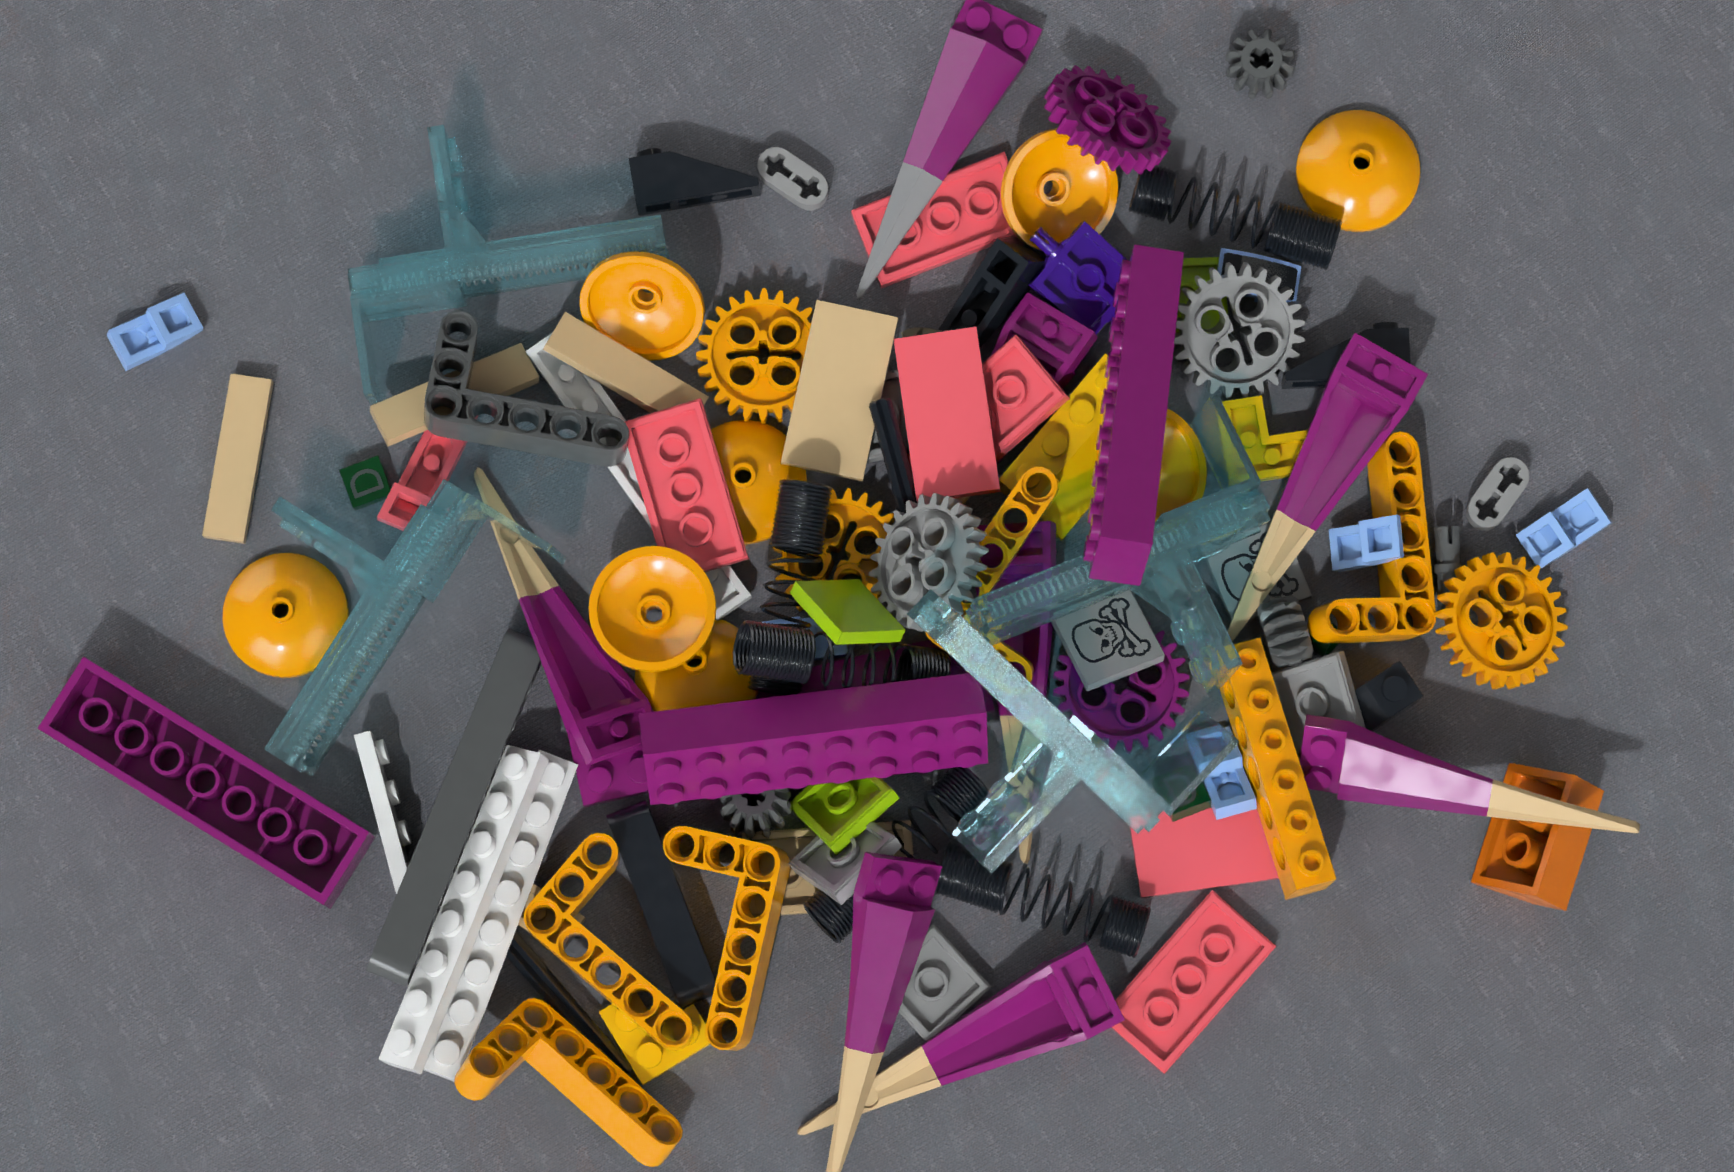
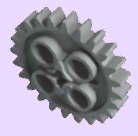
(1270, 315)
(926, 550)

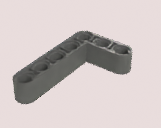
(509, 410)

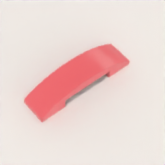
(428, 466)

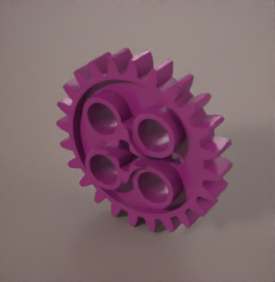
(1107, 119)
(1106, 718)

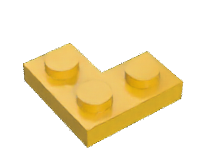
(1270, 455)
(642, 1051)

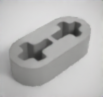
(798, 170)
(1505, 500)

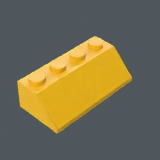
(1069, 450)

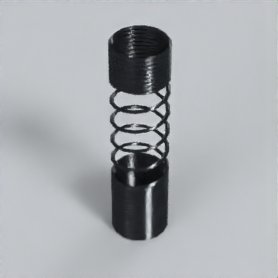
(1292, 234)
(798, 531)
(789, 655)
(956, 792)
(972, 883)

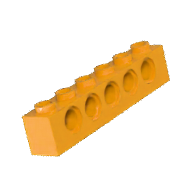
(1276, 775)

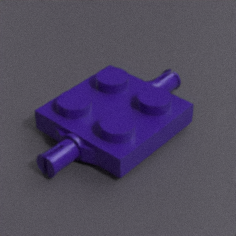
(1079, 275)

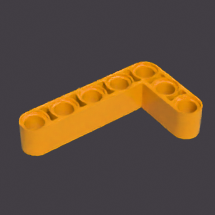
(1011, 544)
(1395, 594)
(741, 924)
(598, 953)
(578, 1071)

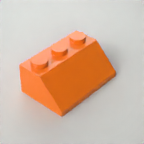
(1537, 858)

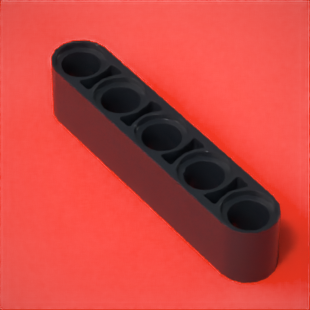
(662, 903)

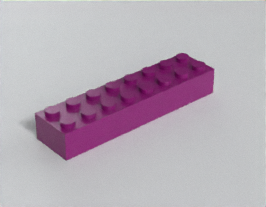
(1133, 415)
(814, 738)
(206, 782)

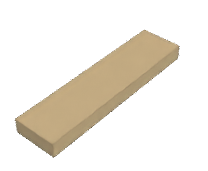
(617, 367)
(496, 374)
(238, 458)

